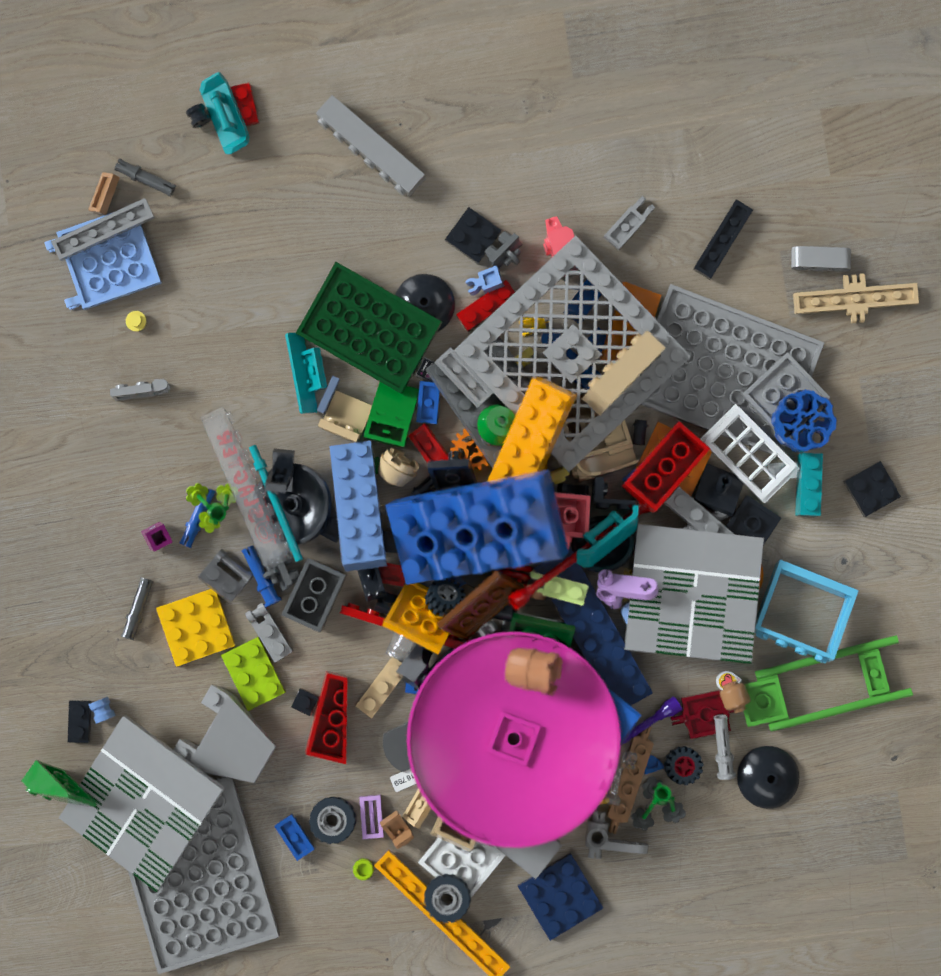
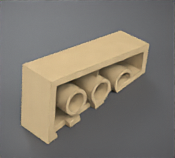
(623, 373)

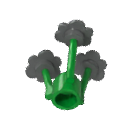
(660, 796)

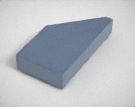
(328, 395)

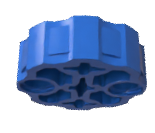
(805, 440)

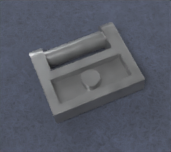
(222, 582)

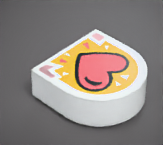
(726, 677)

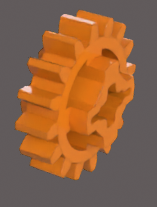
(459, 444)

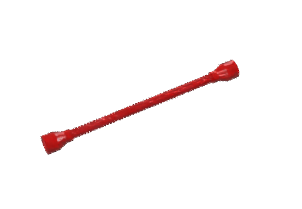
(521, 596)

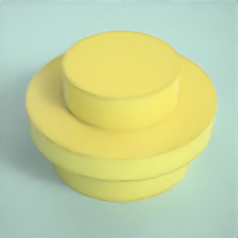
(136, 321)

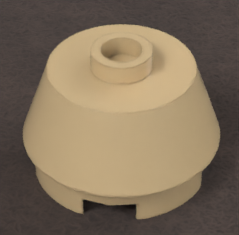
(397, 468)

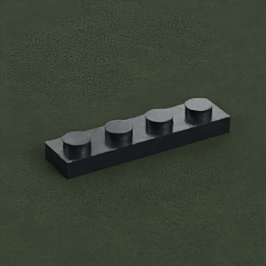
(723, 239)

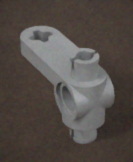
(598, 824)

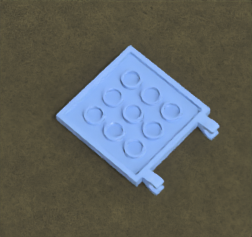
(110, 268)

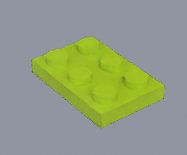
(253, 673)

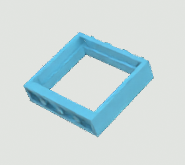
(817, 581)

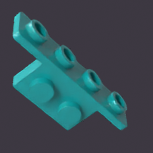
(307, 372)

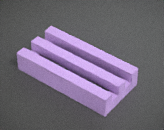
(370, 798)

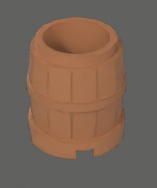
(533, 670)

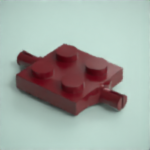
(699, 713)

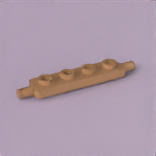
(630, 780)

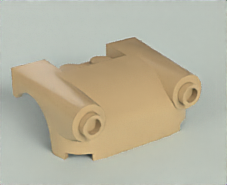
(609, 455)

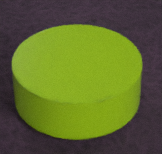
(363, 869)

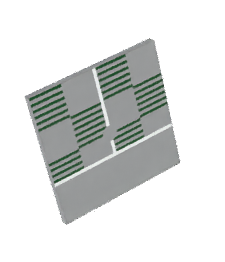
(703, 596)
(145, 802)

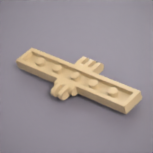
(855, 298)

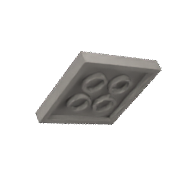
(777, 382)

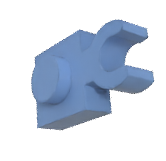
(488, 281)

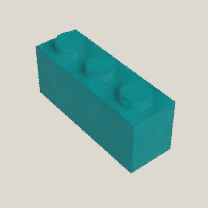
(809, 484)

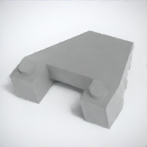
(233, 743)

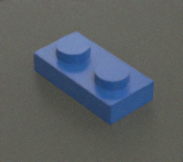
(428, 403)
(294, 837)

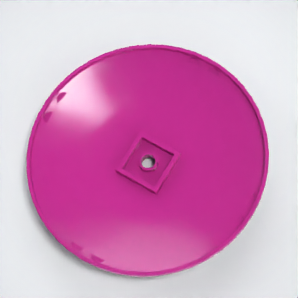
(501, 789)

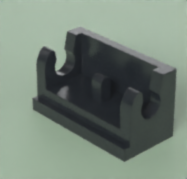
(371, 583)

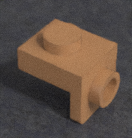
(397, 829)

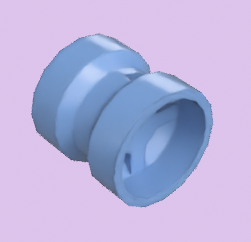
(102, 710)

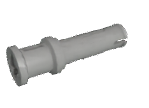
(724, 756)

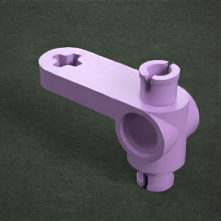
(615, 587)

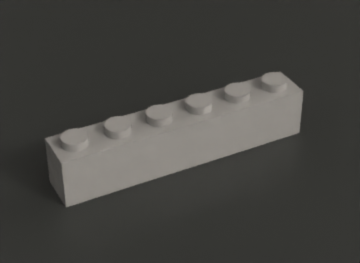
(370, 146)

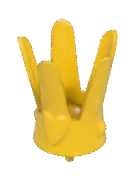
(530, 324)

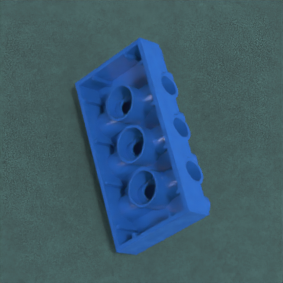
(483, 508)

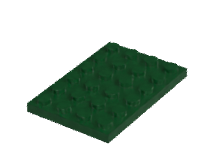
(369, 327)

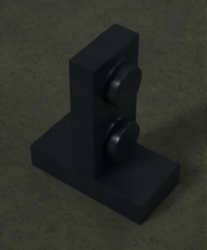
(282, 473)

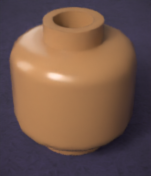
(735, 696)

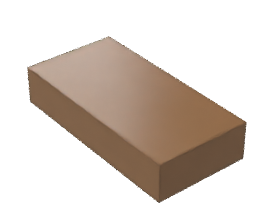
(104, 193)

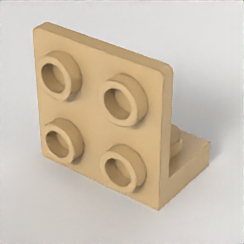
(346, 417)

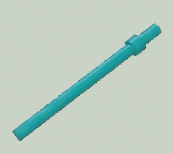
(260, 466)

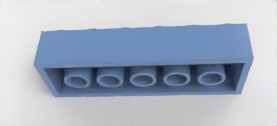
(358, 506)

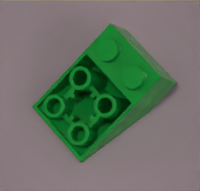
(391, 415)

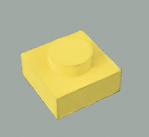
(528, 353)
(558, 475)

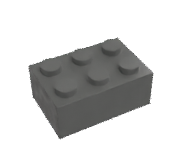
(314, 595)

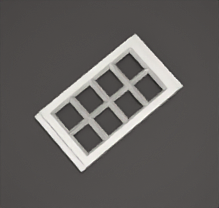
(777, 481)

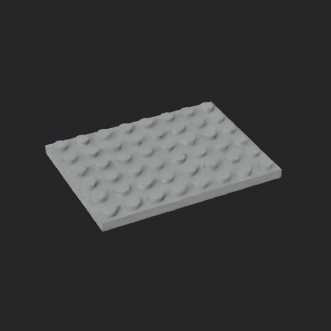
(726, 358)
(212, 895)

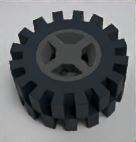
(443, 588)

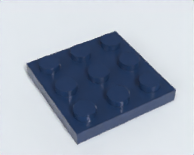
(560, 897)

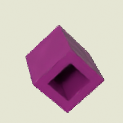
(156, 536)

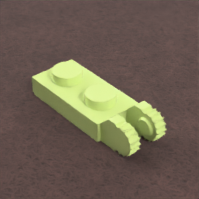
(563, 589)

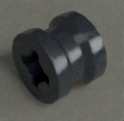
(198, 116)

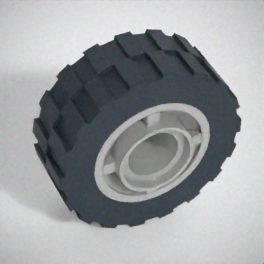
(319, 820)
(447, 911)

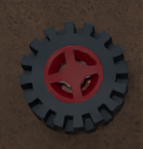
(690, 768)

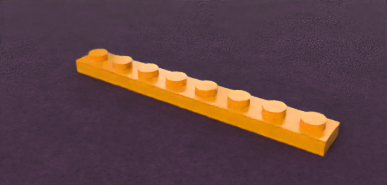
(457, 931)

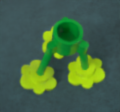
(216, 512)

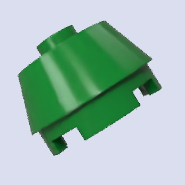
(495, 424)

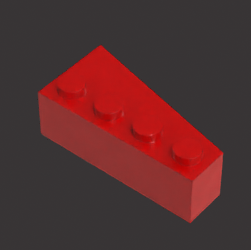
(329, 726)

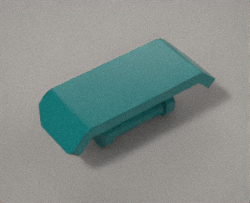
(224, 113)
(599, 549)

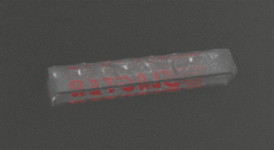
(245, 487)

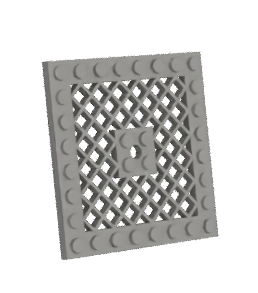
(632, 311)

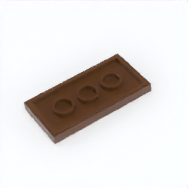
(480, 606)

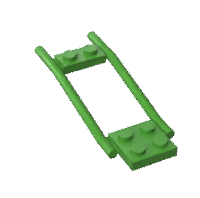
(769, 705)

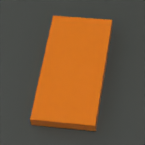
(649, 300)

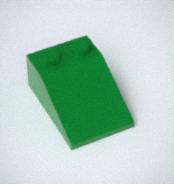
(55, 784)

